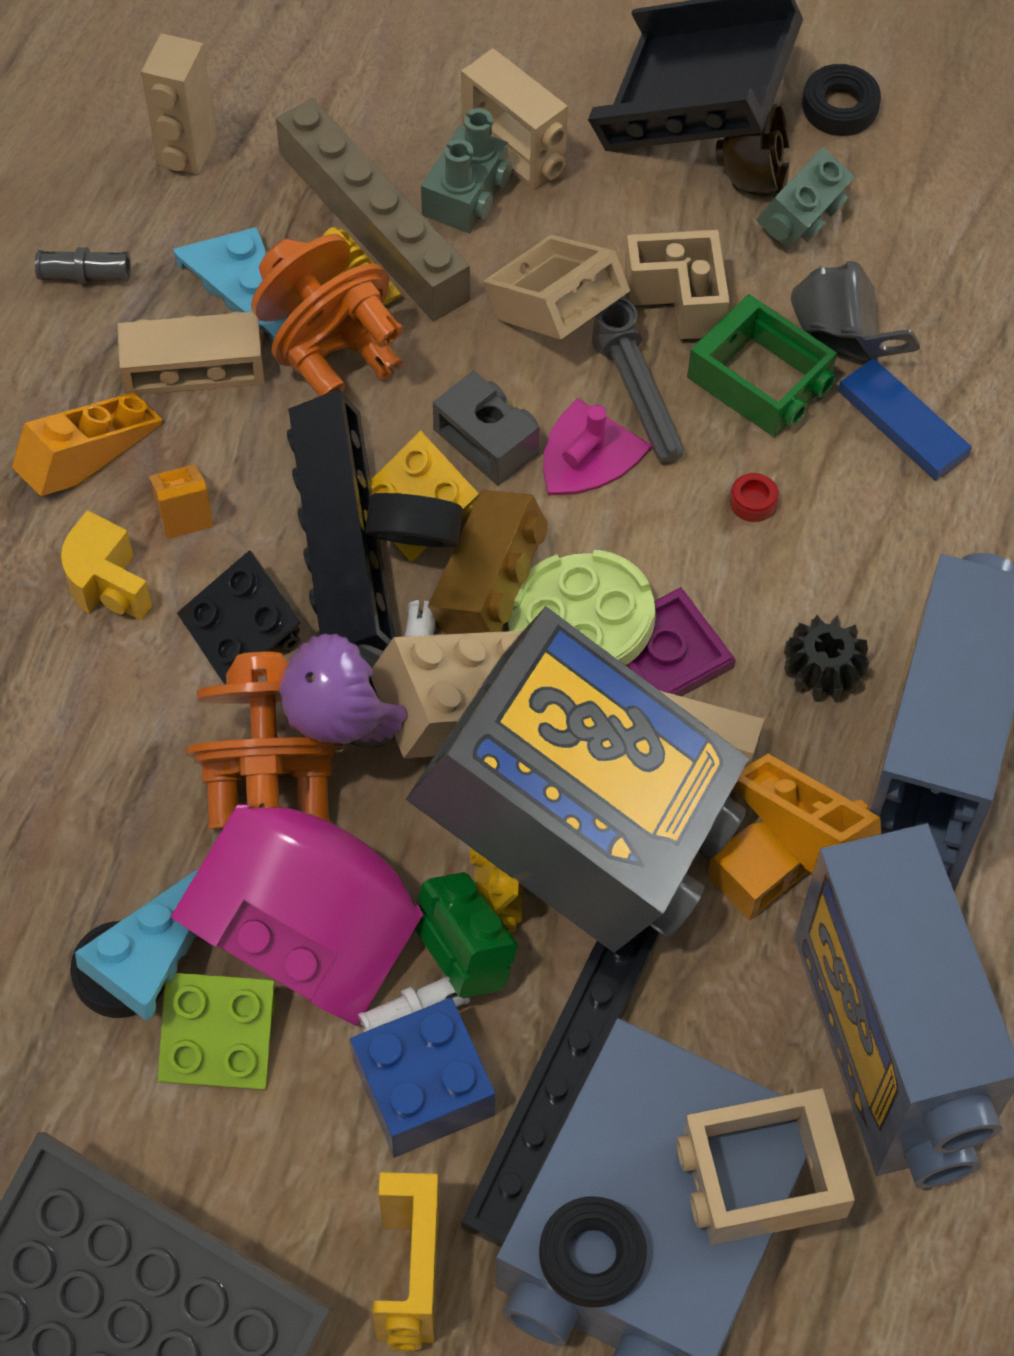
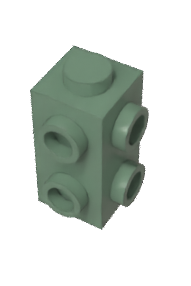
(804, 199)

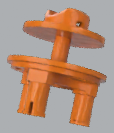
(325, 309)
(264, 754)

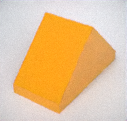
(182, 500)

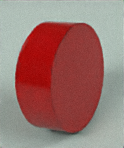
(754, 497)

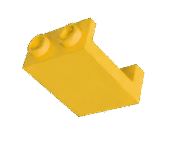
(413, 1204)

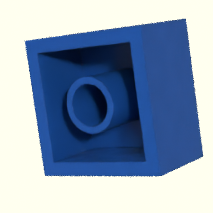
(423, 1077)

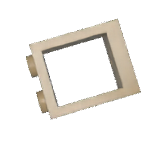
(501, 86)
(560, 286)
(831, 1182)

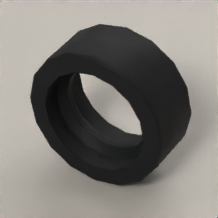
(414, 520)

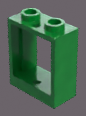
(758, 322)

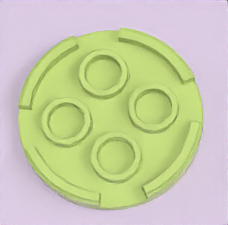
(596, 595)

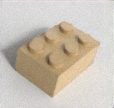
(435, 682)

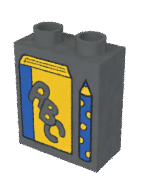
(585, 785)

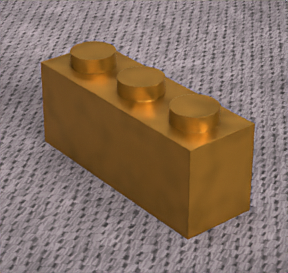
(489, 563)

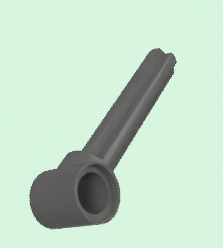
(623, 347)

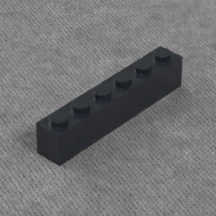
(335, 495)

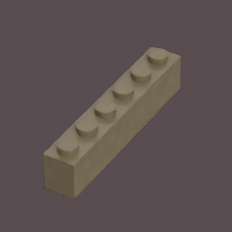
(373, 210)

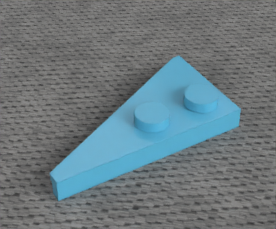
(229, 270)
(140, 952)

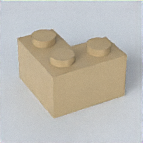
(681, 271)

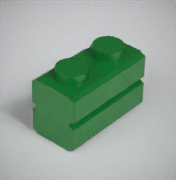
(465, 935)

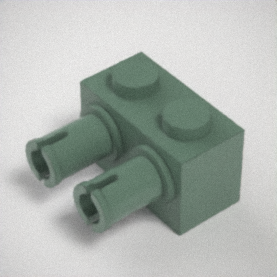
(467, 174)

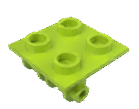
(216, 1030)

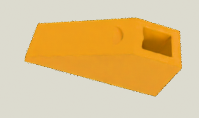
(78, 442)

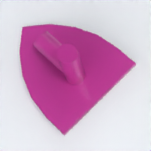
(588, 450)

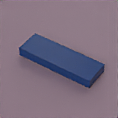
(904, 419)

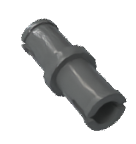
(83, 265)

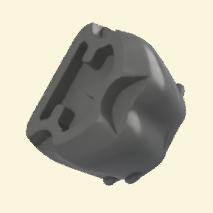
(841, 313)

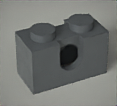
(495, 448)

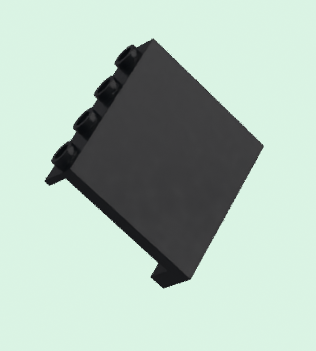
(700, 72)

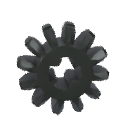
(826, 657)

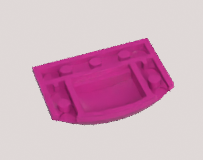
(302, 906)

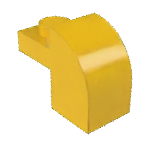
(95, 566)

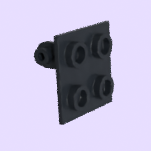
(240, 615)

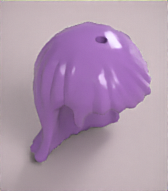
(340, 699)

